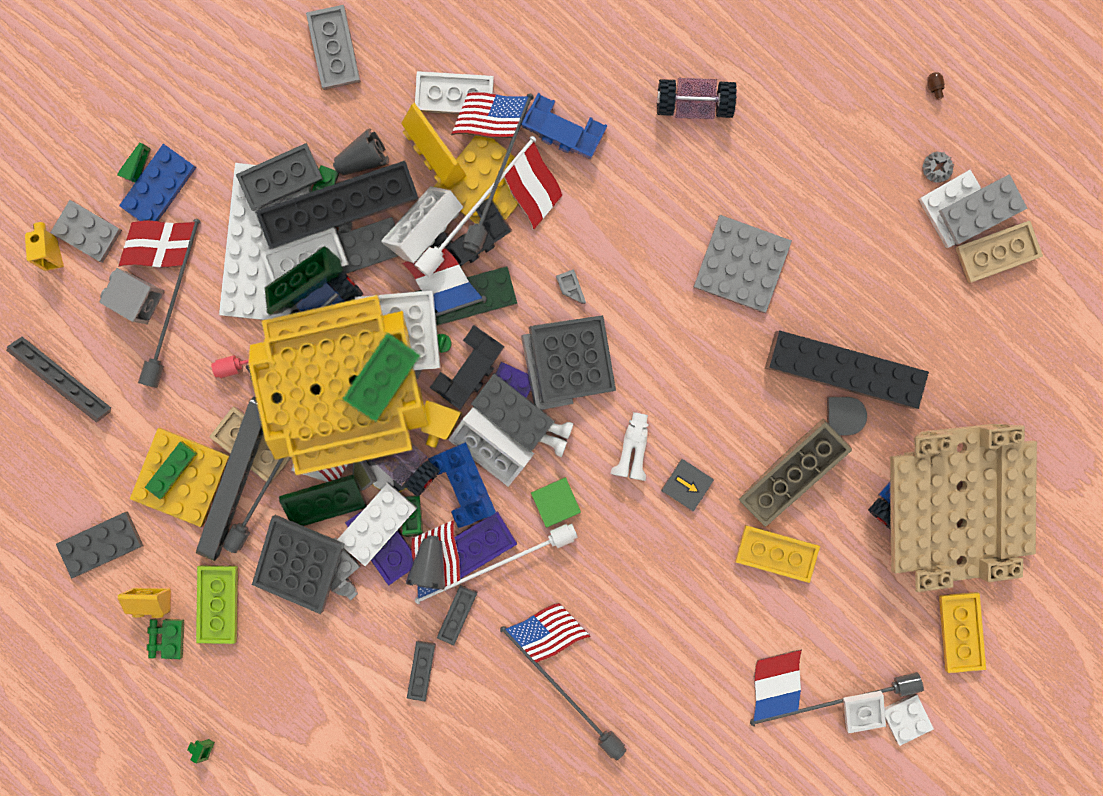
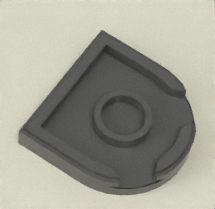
(846, 415)

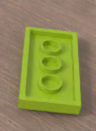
(216, 604)

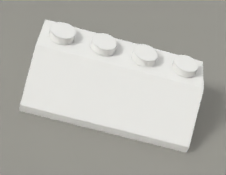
(422, 223)
(491, 446)

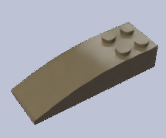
(795, 472)

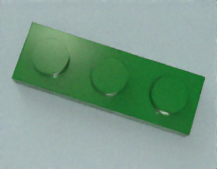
(171, 470)

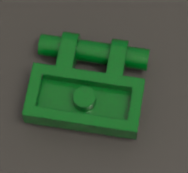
(172, 638)

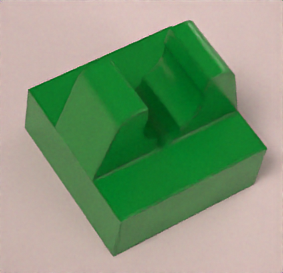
(200, 750)

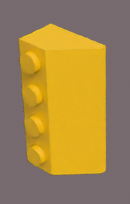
(432, 147)

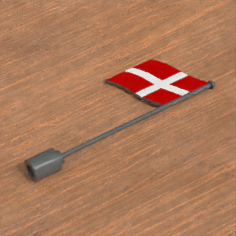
(158, 246)

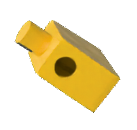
(43, 248)
(440, 422)

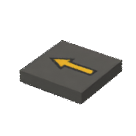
(687, 484)

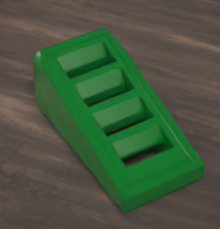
(135, 163)

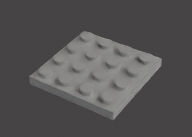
(742, 263)

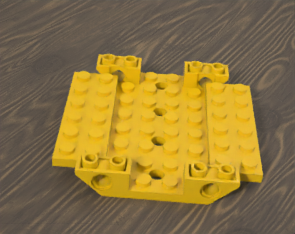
(327, 350)

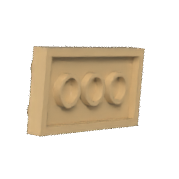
(999, 251)
(226, 434)

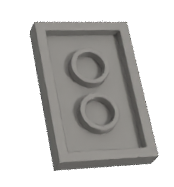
(86, 231)

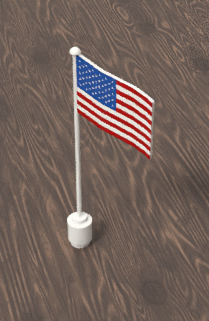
(559, 537)

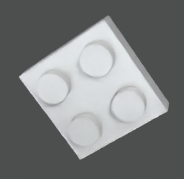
(864, 712)
(907, 719)

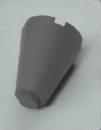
(361, 154)
(428, 565)

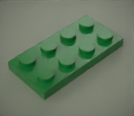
(381, 377)

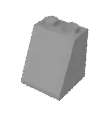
(131, 296)

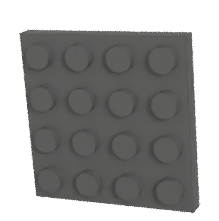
(572, 358)
(298, 564)

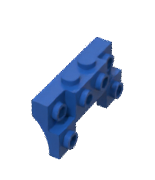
(561, 131)
(466, 484)

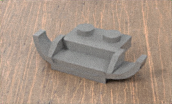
(341, 583)

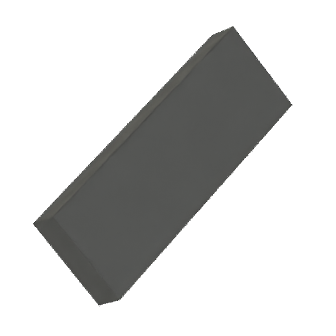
(457, 615)
(421, 671)

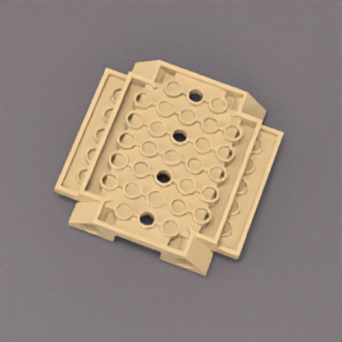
(993, 503)

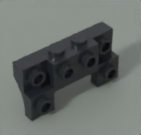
(494, 225)
(473, 370)

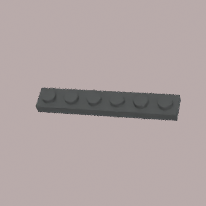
(58, 379)

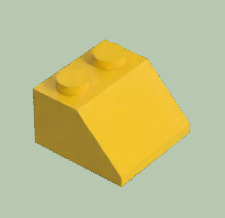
(146, 602)

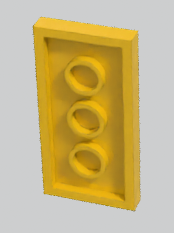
(777, 553)
(962, 632)

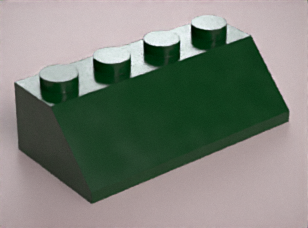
(302, 280)

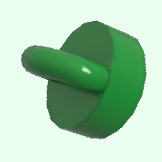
(444, 343)

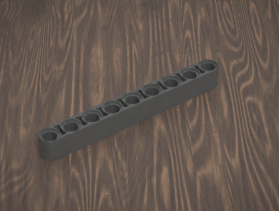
(232, 483)

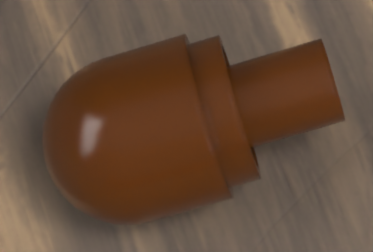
(936, 84)

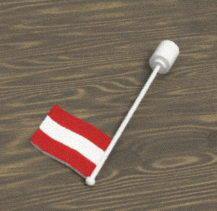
(531, 187)

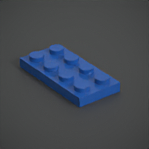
(157, 185)

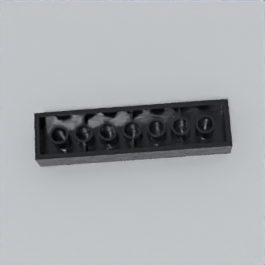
(337, 205)
(846, 369)

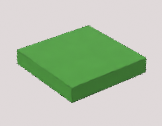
(555, 502)

